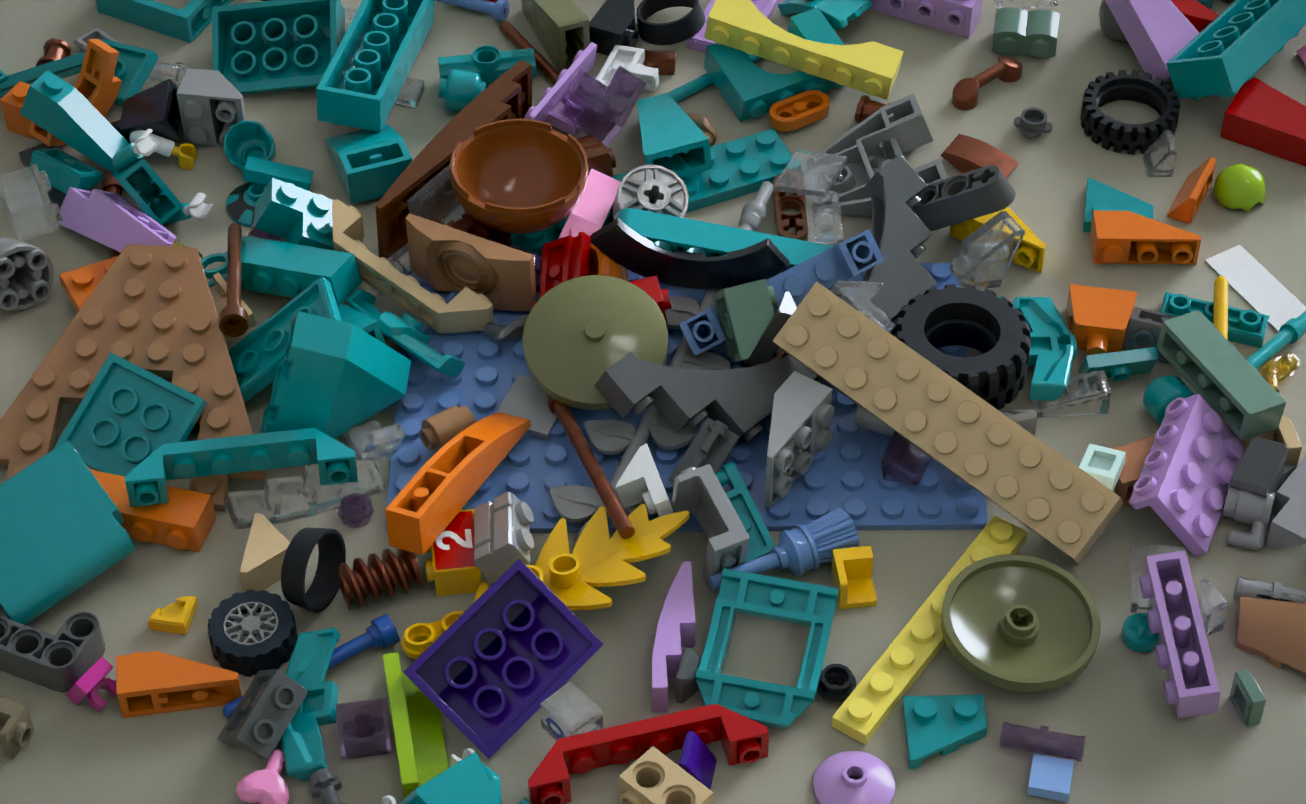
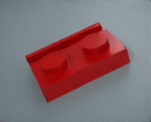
(564, 260)

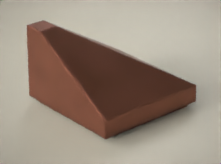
(661, 59)

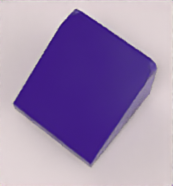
(697, 759)

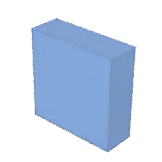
(1050, 777)

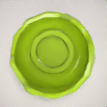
(1240, 187)

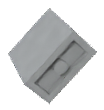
(703, 496)

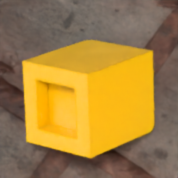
(853, 577)

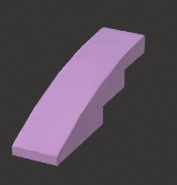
(673, 631)

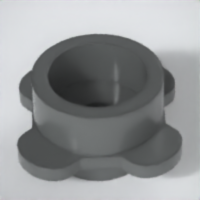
(1033, 122)

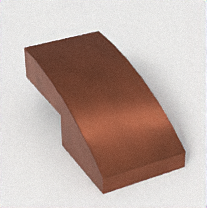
(971, 153)

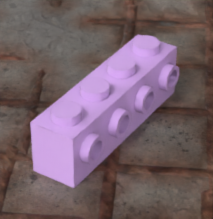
(946, 15)
(1181, 635)

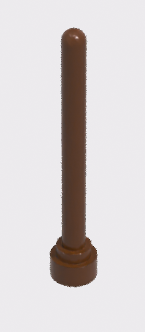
(233, 318)

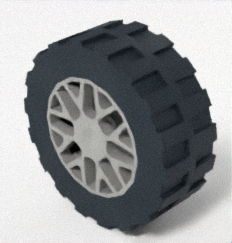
(235, 629)

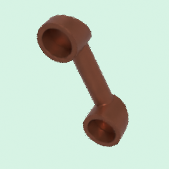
(967, 90)

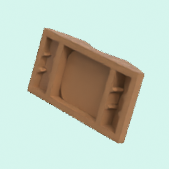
(457, 260)

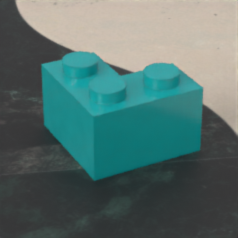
(295, 215)

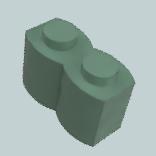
(1025, 32)

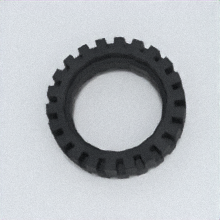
(1133, 88)

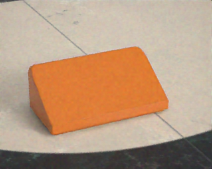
(1193, 192)

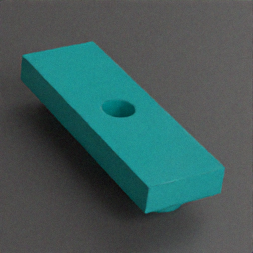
(1243, 325)

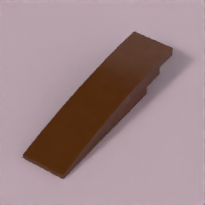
(502, 100)

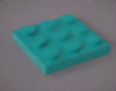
(129, 417)

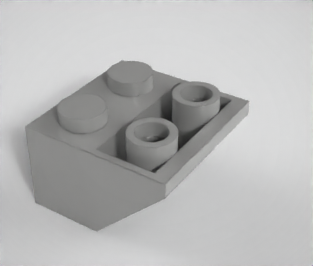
(208, 106)

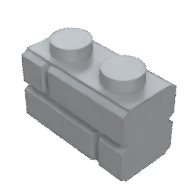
(502, 535)

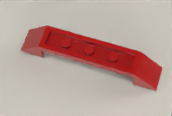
(740, 737)

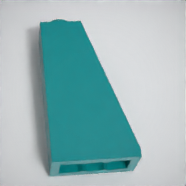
(672, 137)

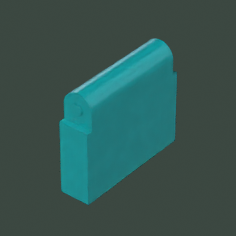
(55, 533)

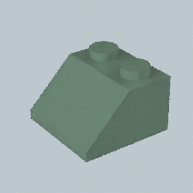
(744, 316)

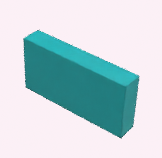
(262, 171)

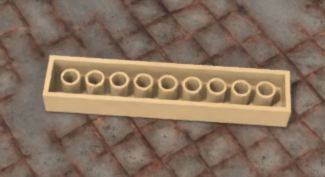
(949, 422)

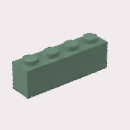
(1221, 375)

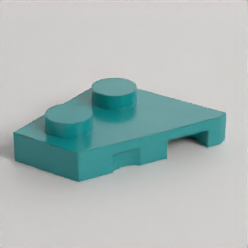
(1106, 198)

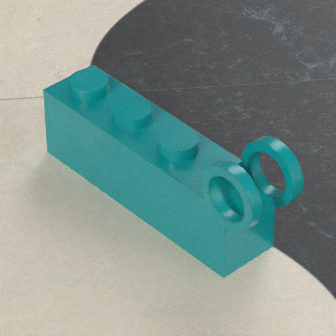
(289, 268)

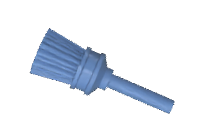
(803, 547)

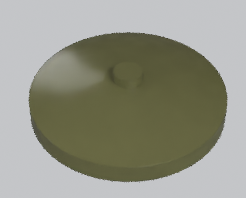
(585, 330)
(1020, 623)

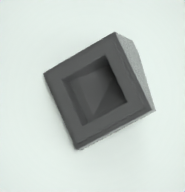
(685, 678)

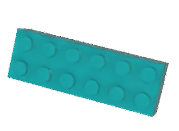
(1235, 47)
(373, 62)

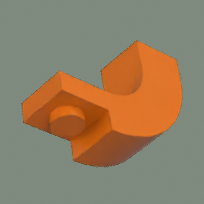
(94, 83)

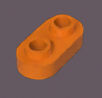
(799, 110)

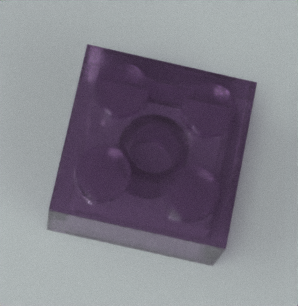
(363, 728)

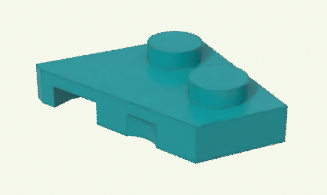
(941, 724)

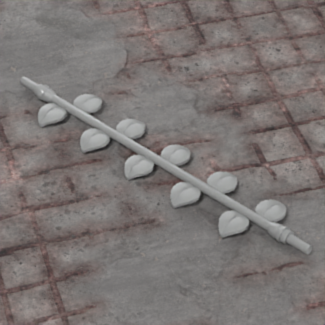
(615, 436)

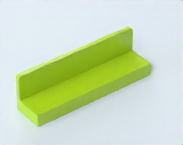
(415, 727)

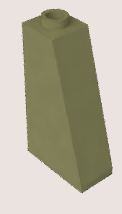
(559, 27)

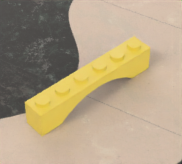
(861, 66)

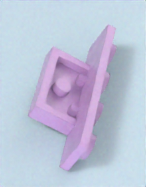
(543, 111)

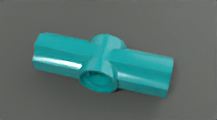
(487, 62)

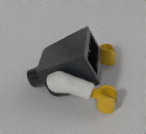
(157, 110)

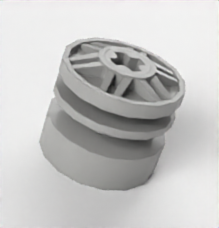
(652, 184)

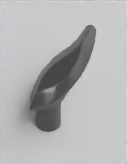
(508, 332)

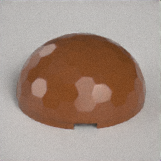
(519, 175)

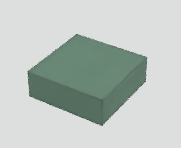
(1247, 697)

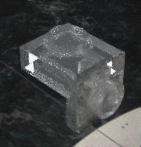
(374, 442)

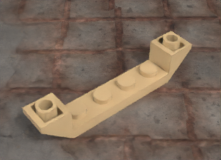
(462, 314)

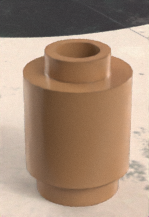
(444, 426)

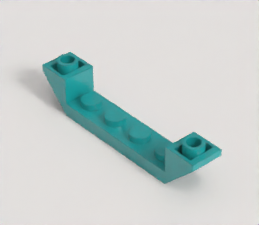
(220, 456)

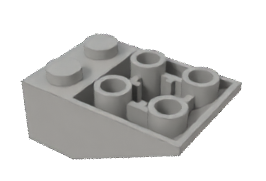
(797, 432)

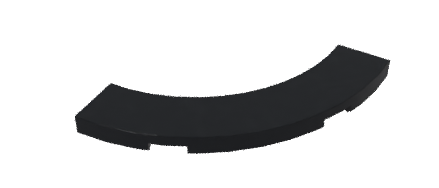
(687, 268)

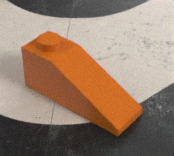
(167, 683)

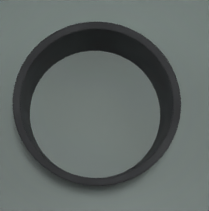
(673, 31)
(295, 562)

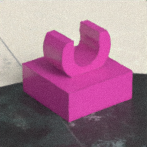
(91, 682)

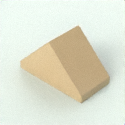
(262, 555)

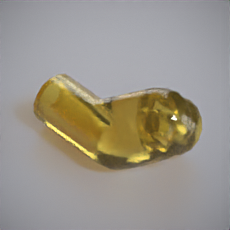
(1279, 369)

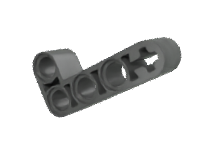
(964, 197)
(51, 659)

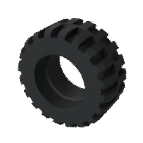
(975, 321)

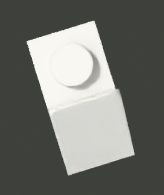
(643, 484)

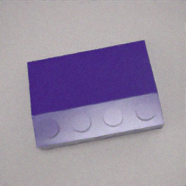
(503, 658)

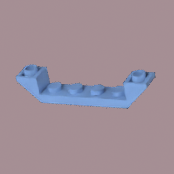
(826, 268)

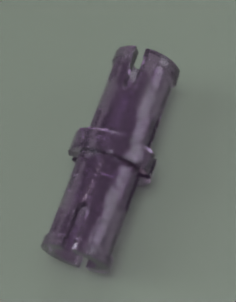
(1042, 741)

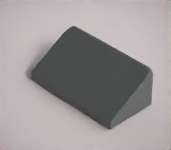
(766, 347)

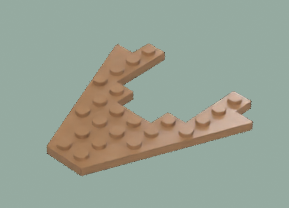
(157, 316)

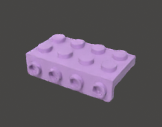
(1189, 471)

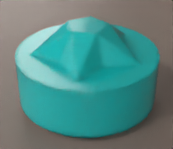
(1137, 634)

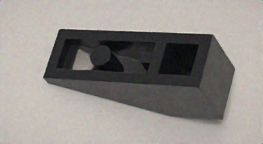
(613, 25)

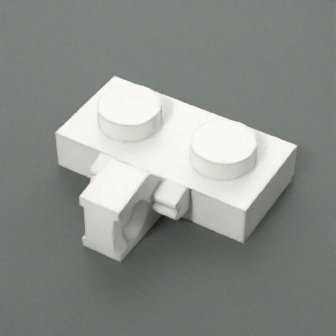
(631, 60)

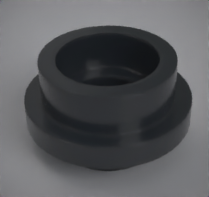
(836, 675)

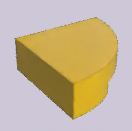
(175, 616)

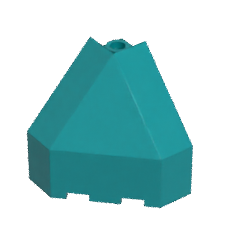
(333, 378)

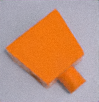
(1099, 317)

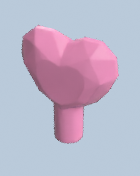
(265, 785)

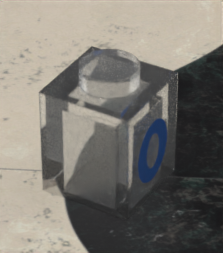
(570, 713)

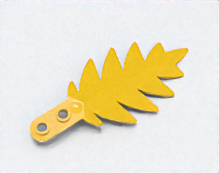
(571, 577)

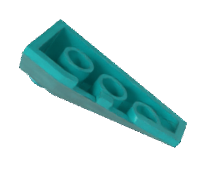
(72, 119)

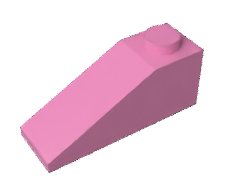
(593, 206)

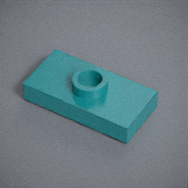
(1121, 364)

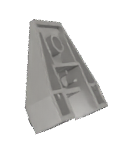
(874, 144)

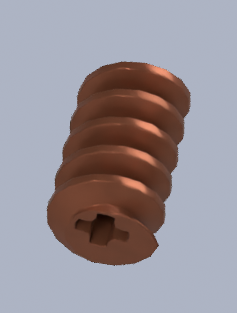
(379, 576)

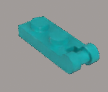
(741, 500)

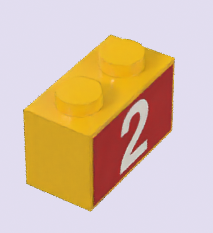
(454, 558)

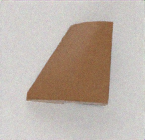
(1272, 631)

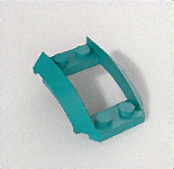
(776, 600)

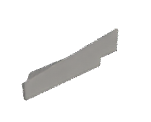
(1289, 511)

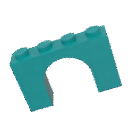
(754, 90)

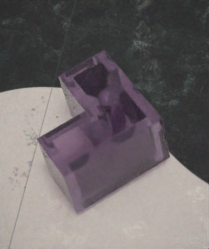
(599, 107)

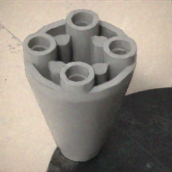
(24, 275)

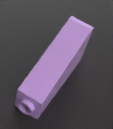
(1154, 32)

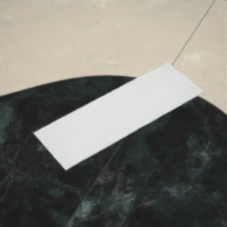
(1257, 285)

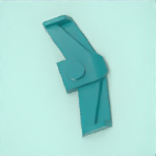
(406, 333)
(1050, 348)
(303, 738)

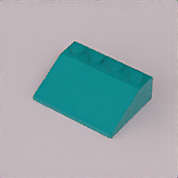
(276, 43)

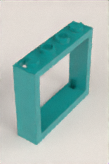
(176, 23)

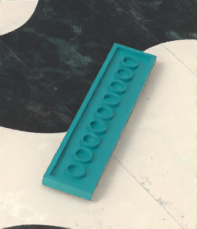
(736, 171)

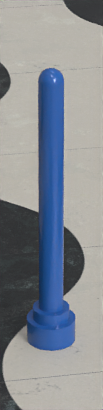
(380, 634)

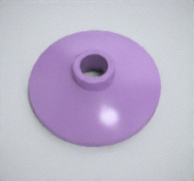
(834, 785)

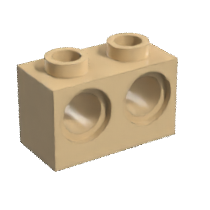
(667, 780)

